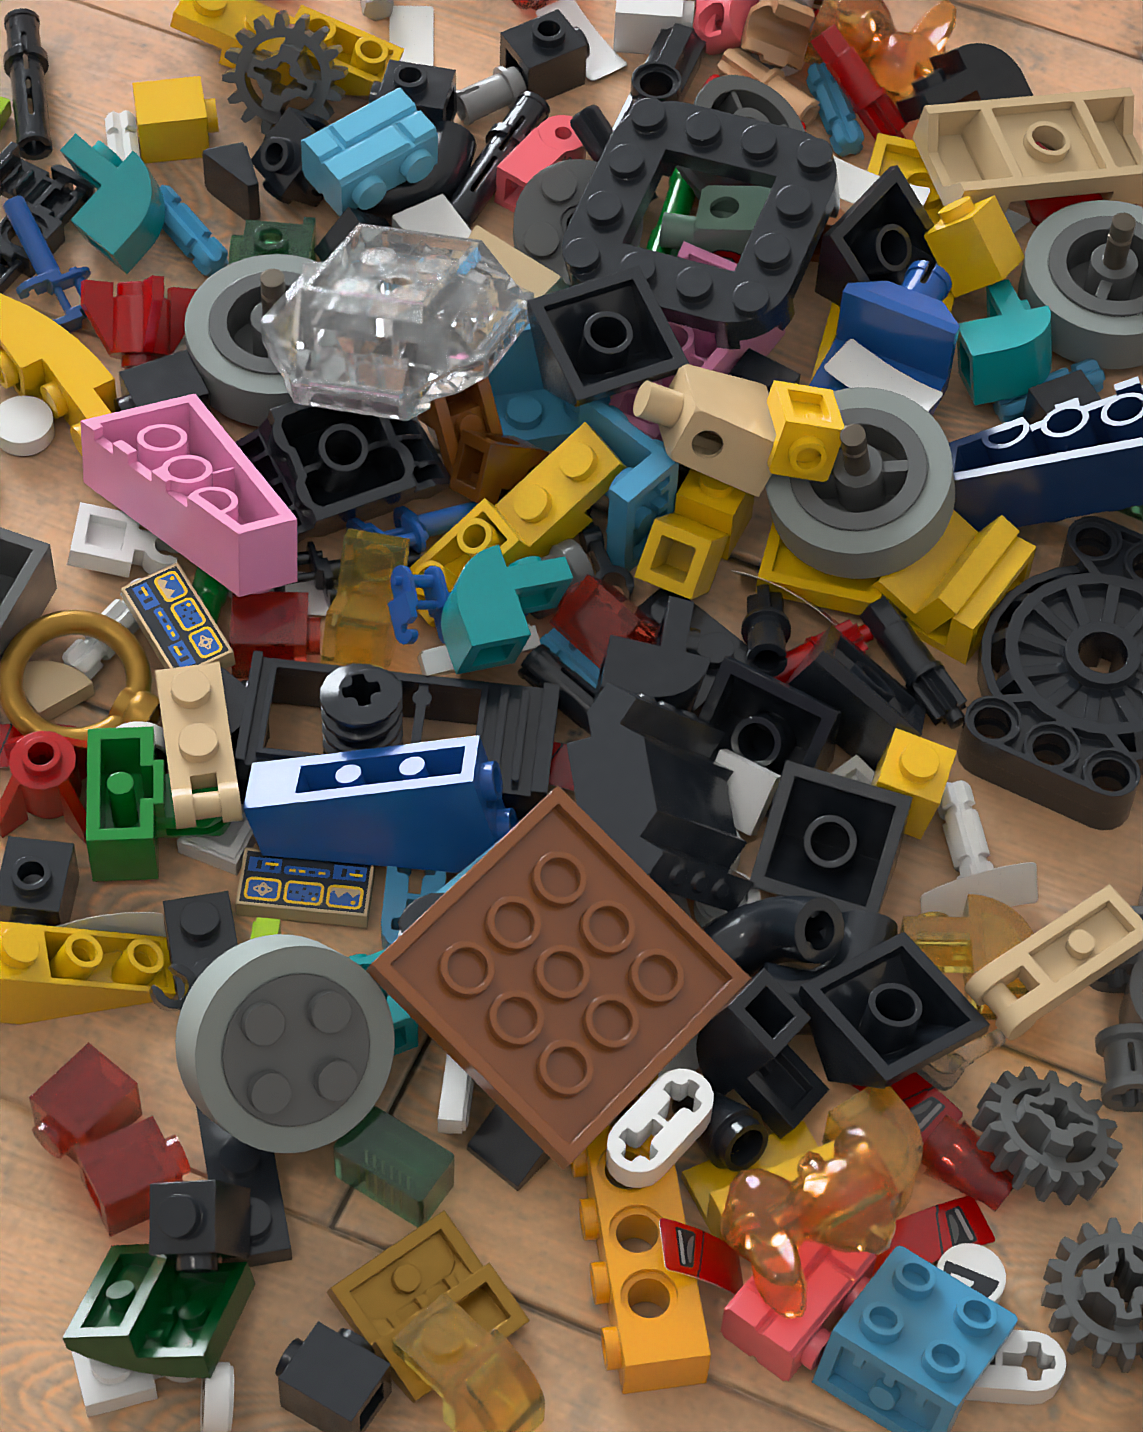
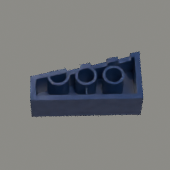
(1055, 468)

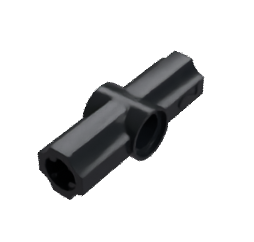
(667, 68)

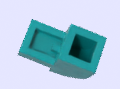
(125, 210)
(1007, 349)
(487, 607)

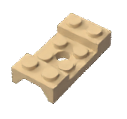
(992, 148)

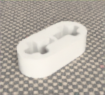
(648, 1118)
(1008, 1383)

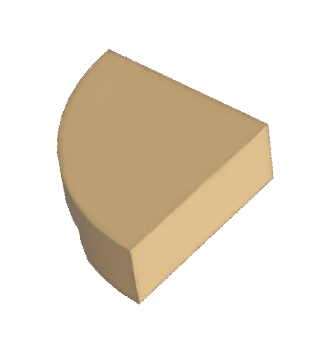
(54, 687)

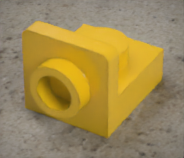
(805, 429)

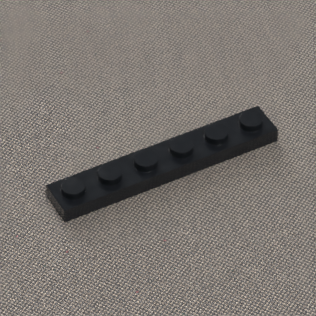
(199, 933)

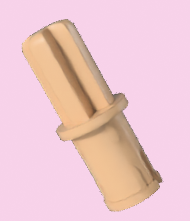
(740, 63)

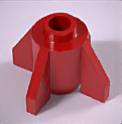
(138, 321)
(44, 781)

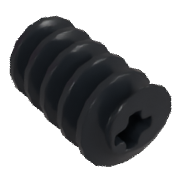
(361, 709)

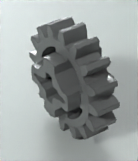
(261, 66)
(1047, 1135)
(1087, 1303)

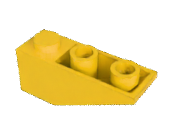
(77, 971)

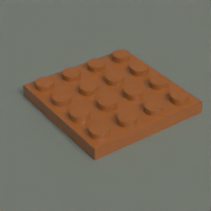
(558, 976)

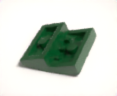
(158, 1319)

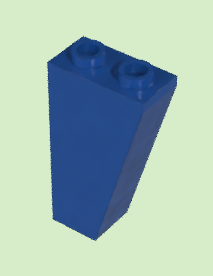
(382, 806)

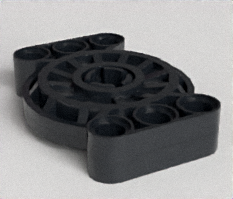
(1047, 696)

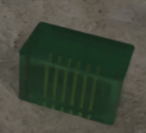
(395, 1166)

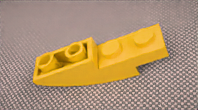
(222, 19)
(52, 366)
(534, 514)

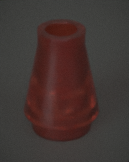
(955, 1161)

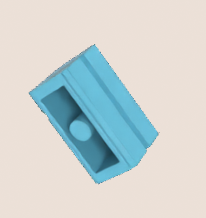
(370, 152)

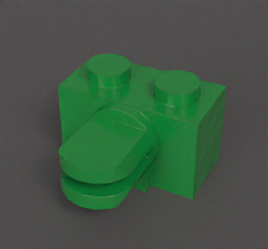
(131, 805)

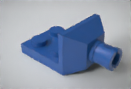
(899, 325)

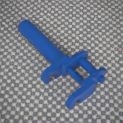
(48, 272)
(418, 527)
(406, 602)

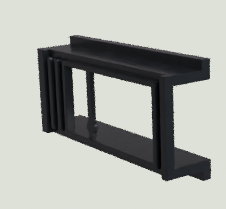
(511, 719)

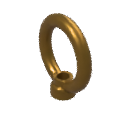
(132, 704)

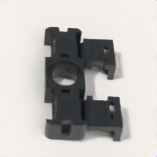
(49, 200)

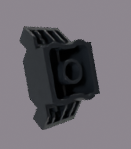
(342, 464)
(660, 794)

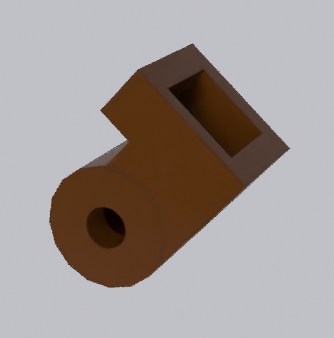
(492, 463)

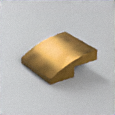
(407, 1278)

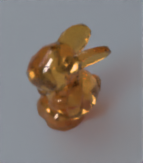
(890, 55)
(832, 1203)

